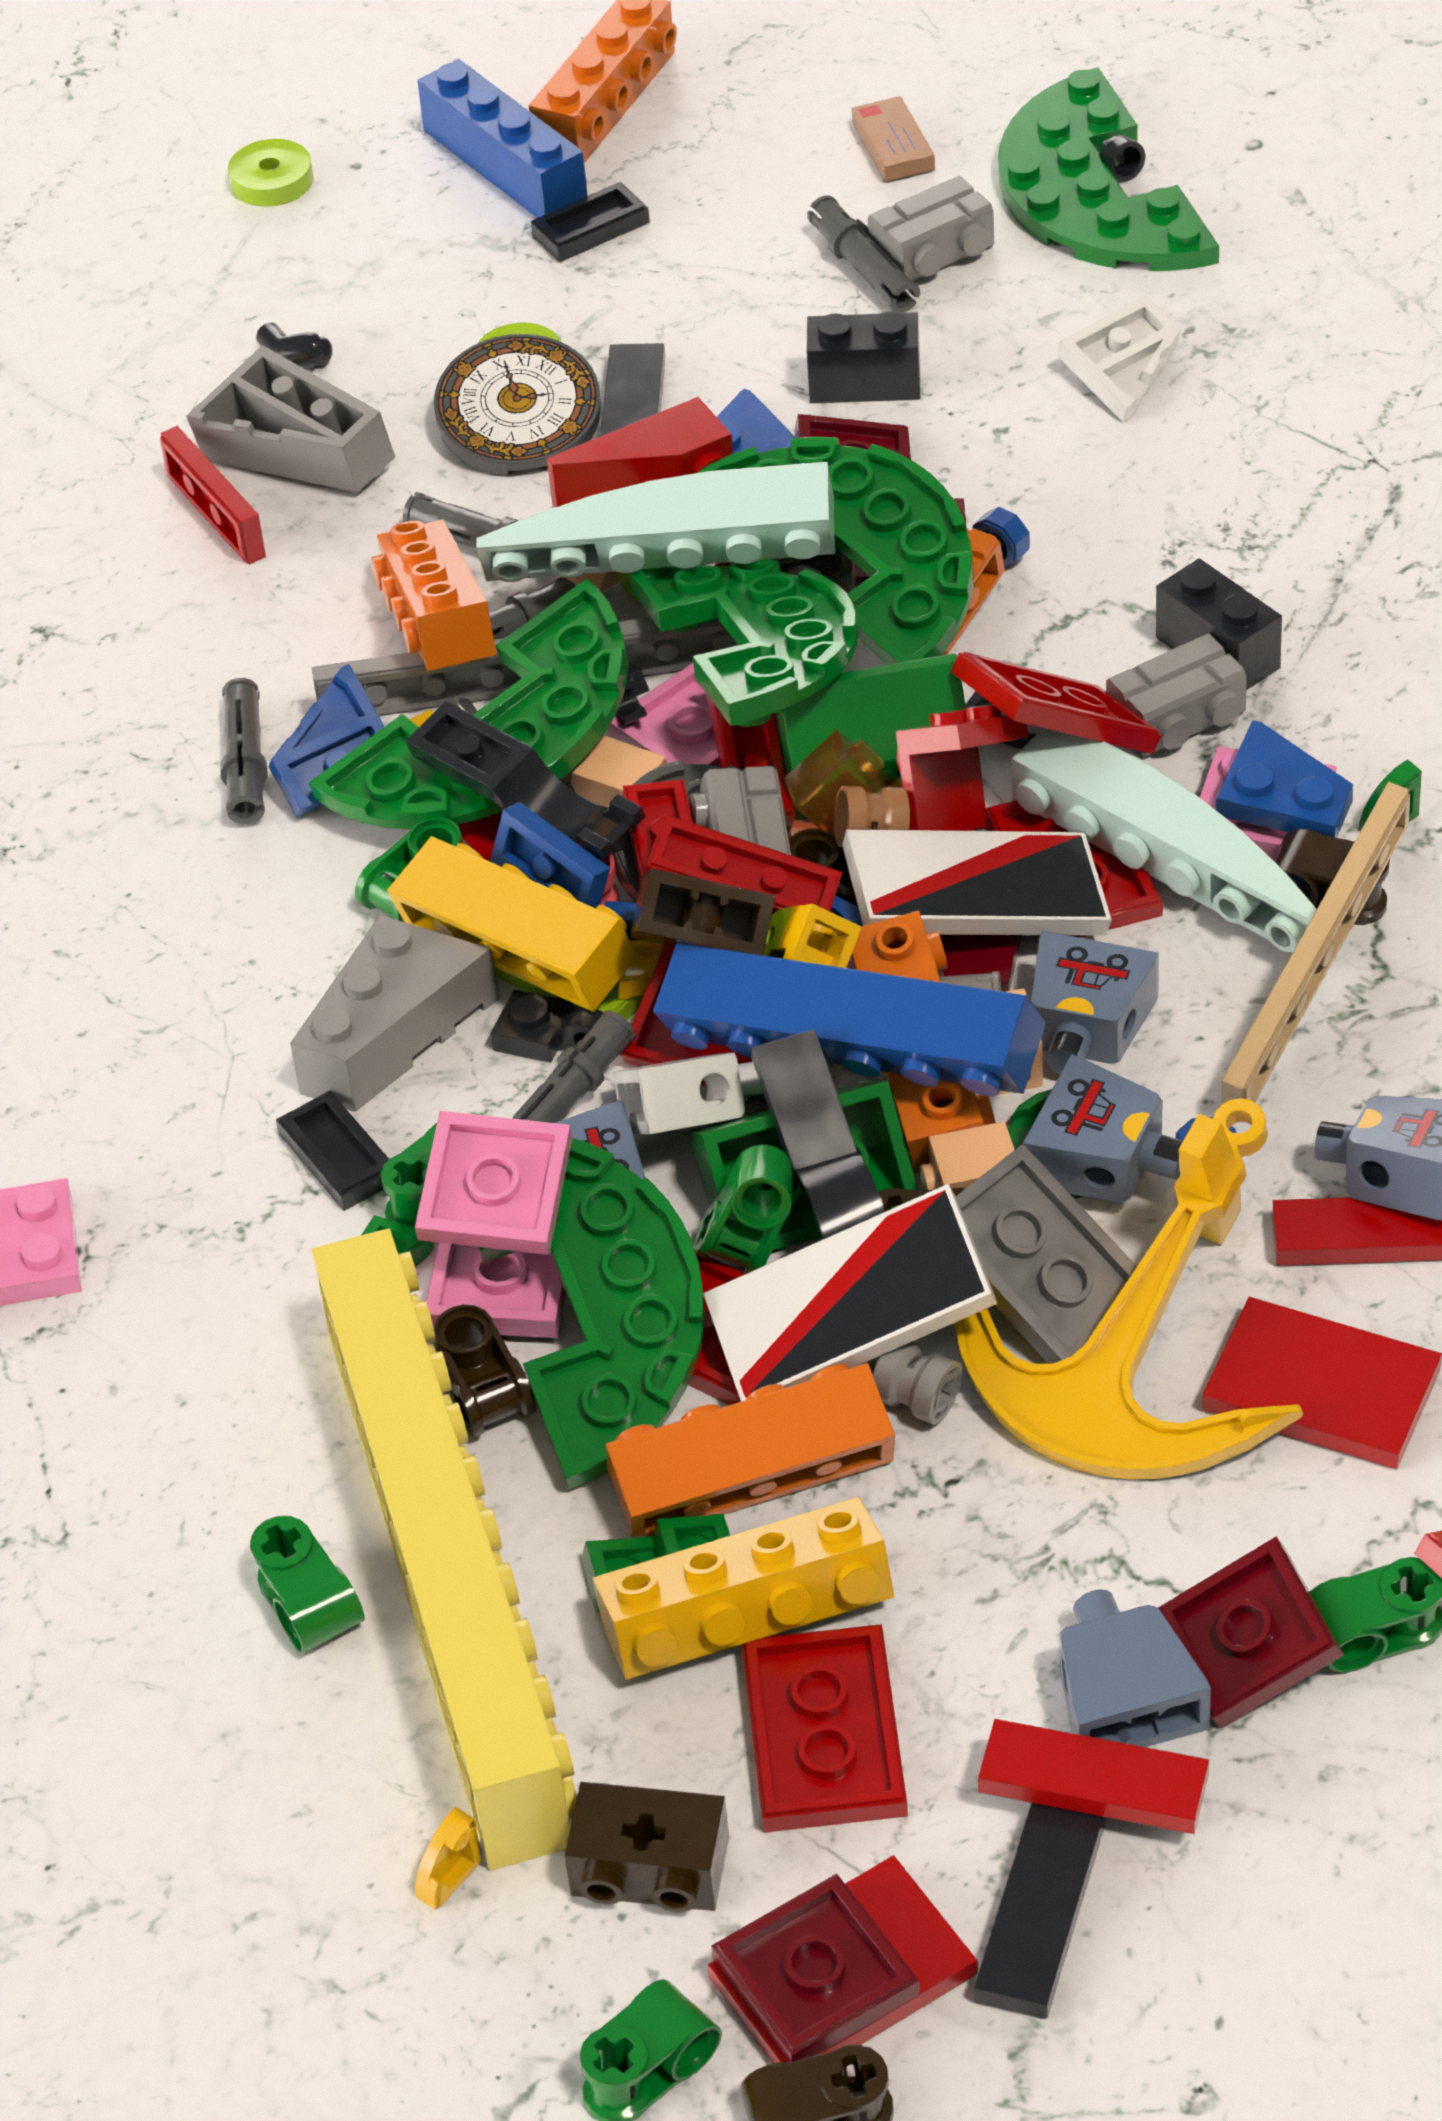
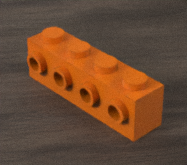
(607, 72)
(433, 594)
(905, 950)
(751, 1449)

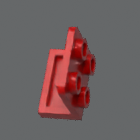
(944, 767)

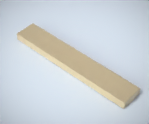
(1318, 946)

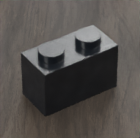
(863, 357)
(1205, 602)

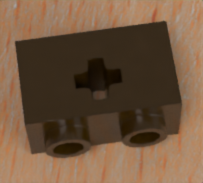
(701, 913)
(647, 1846)

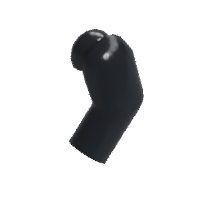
(301, 348)

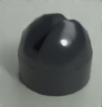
(1128, 154)

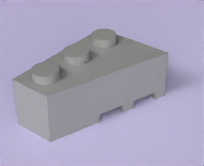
(291, 426)
(386, 1007)

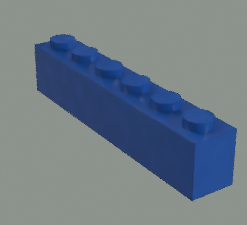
(859, 1016)

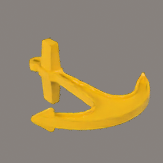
(1085, 1405)

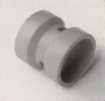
(918, 1382)

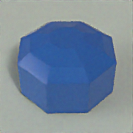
(1008, 530)

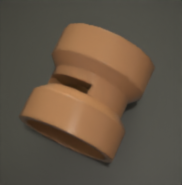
(870, 811)

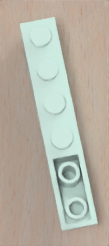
(672, 524)
(1161, 828)

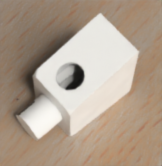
(669, 1095)

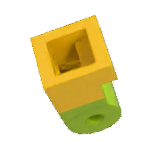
(811, 936)

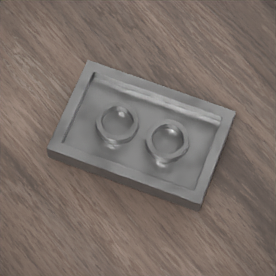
(1042, 1254)

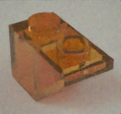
(832, 765)

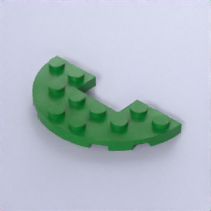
(1070, 196)
(900, 533)
(787, 628)
(562, 706)
(636, 1305)

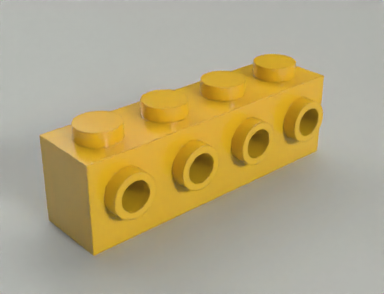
(530, 927)
(743, 1587)

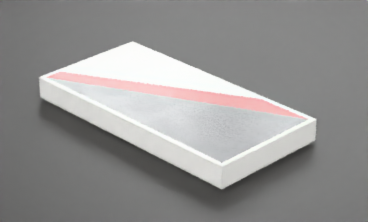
(978, 881)
(851, 1295)

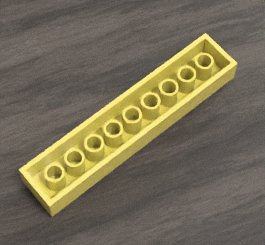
(447, 1551)

